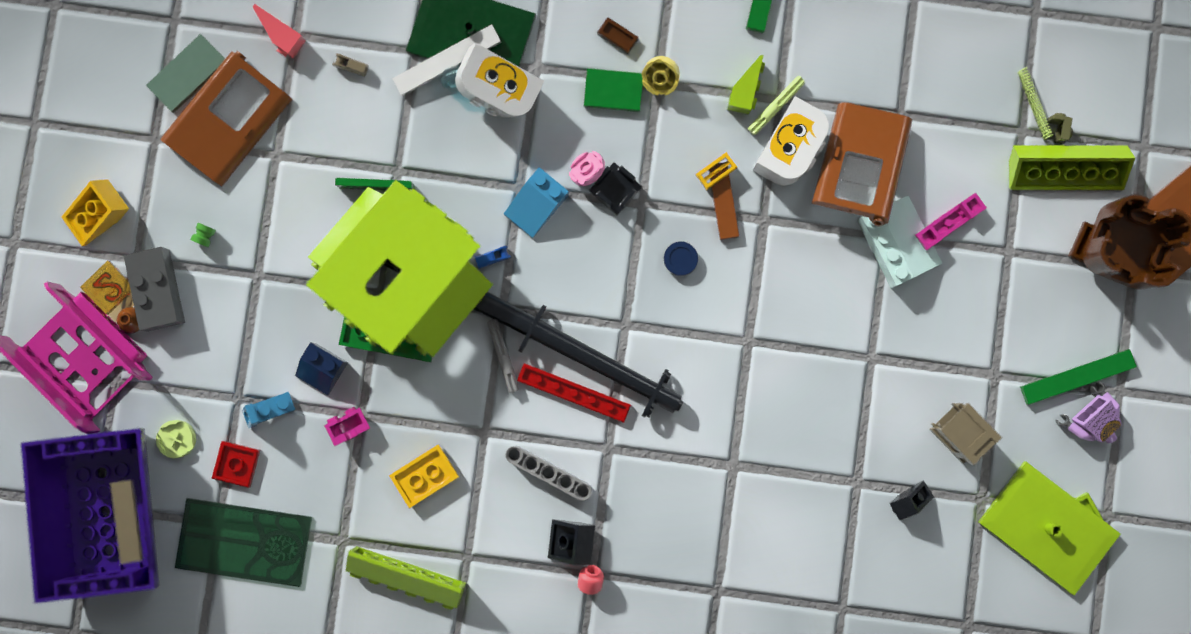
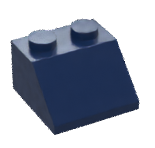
(320, 368)

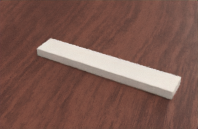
(438, 63)

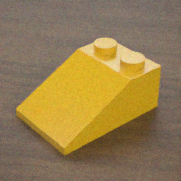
(94, 211)

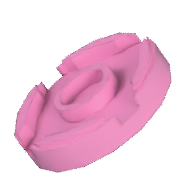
(587, 168)

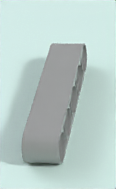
(539, 473)

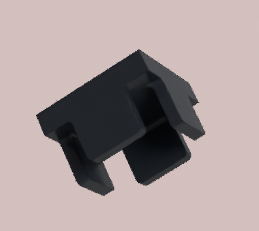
(615, 188)

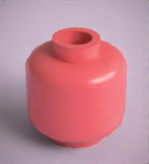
(590, 580)

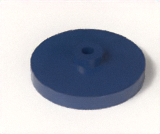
(680, 258)

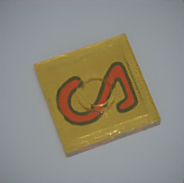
(107, 287)

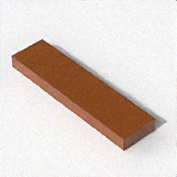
(724, 205)

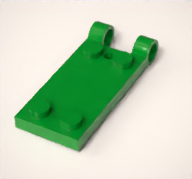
(356, 339)

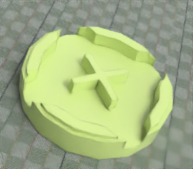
(176, 439)

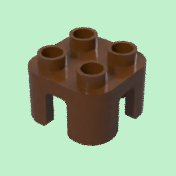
(1136, 243)

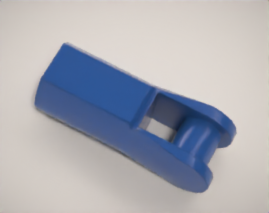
(489, 258)

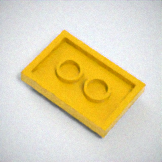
(424, 476)

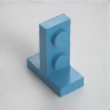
(267, 409)

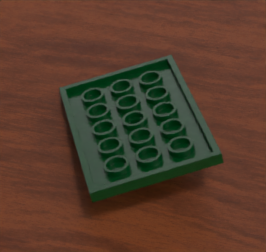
(448, 22)

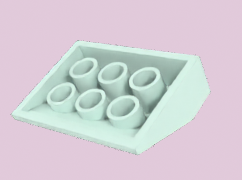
(896, 245)

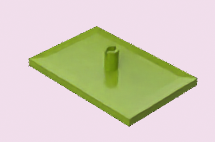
(1049, 528)

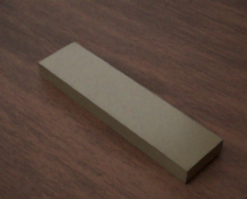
(127, 521)

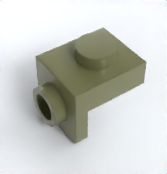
(1064, 130)

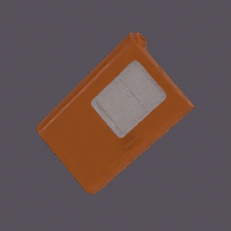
(226, 118)
(868, 164)

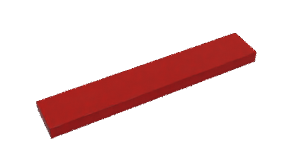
(574, 392)

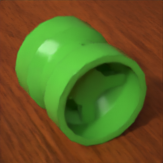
(203, 234)

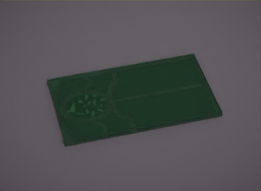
(243, 542)

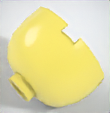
(661, 75)

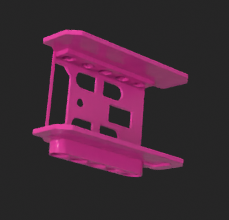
(35, 365)

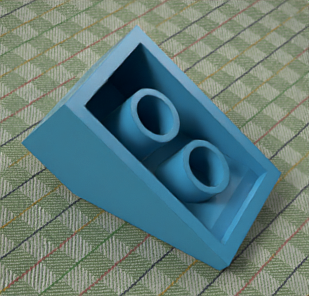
(536, 202)

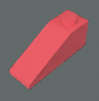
(282, 36)

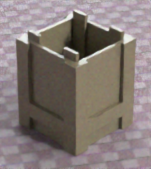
(965, 433)

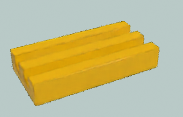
(711, 165)

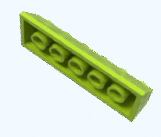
(1069, 167)
(405, 577)

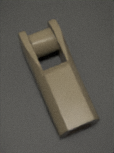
(352, 65)

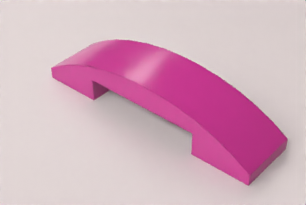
(950, 221)

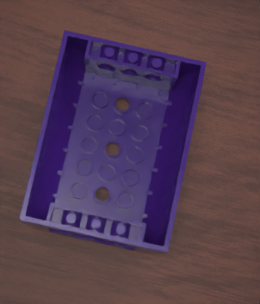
(67, 518)

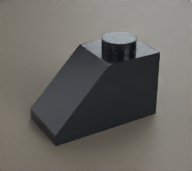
(911, 501)

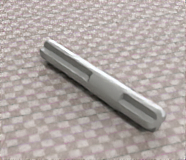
(503, 356)

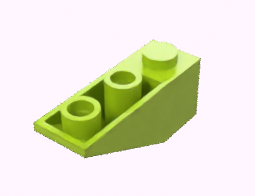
(743, 92)

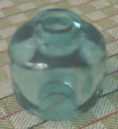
(448, 78)

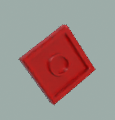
(235, 464)

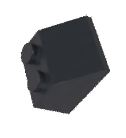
(571, 542)

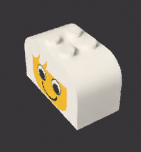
(496, 83)
(793, 144)

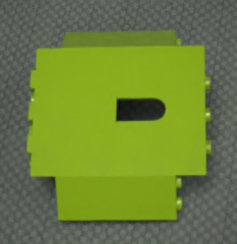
(436, 278)

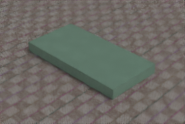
(186, 73)

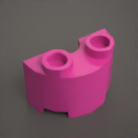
(346, 427)

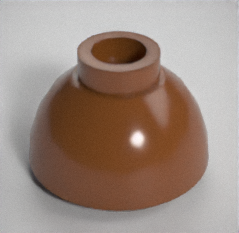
(127, 320)

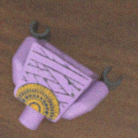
(1097, 419)

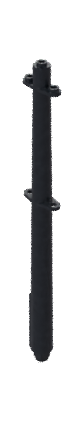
(570, 347)

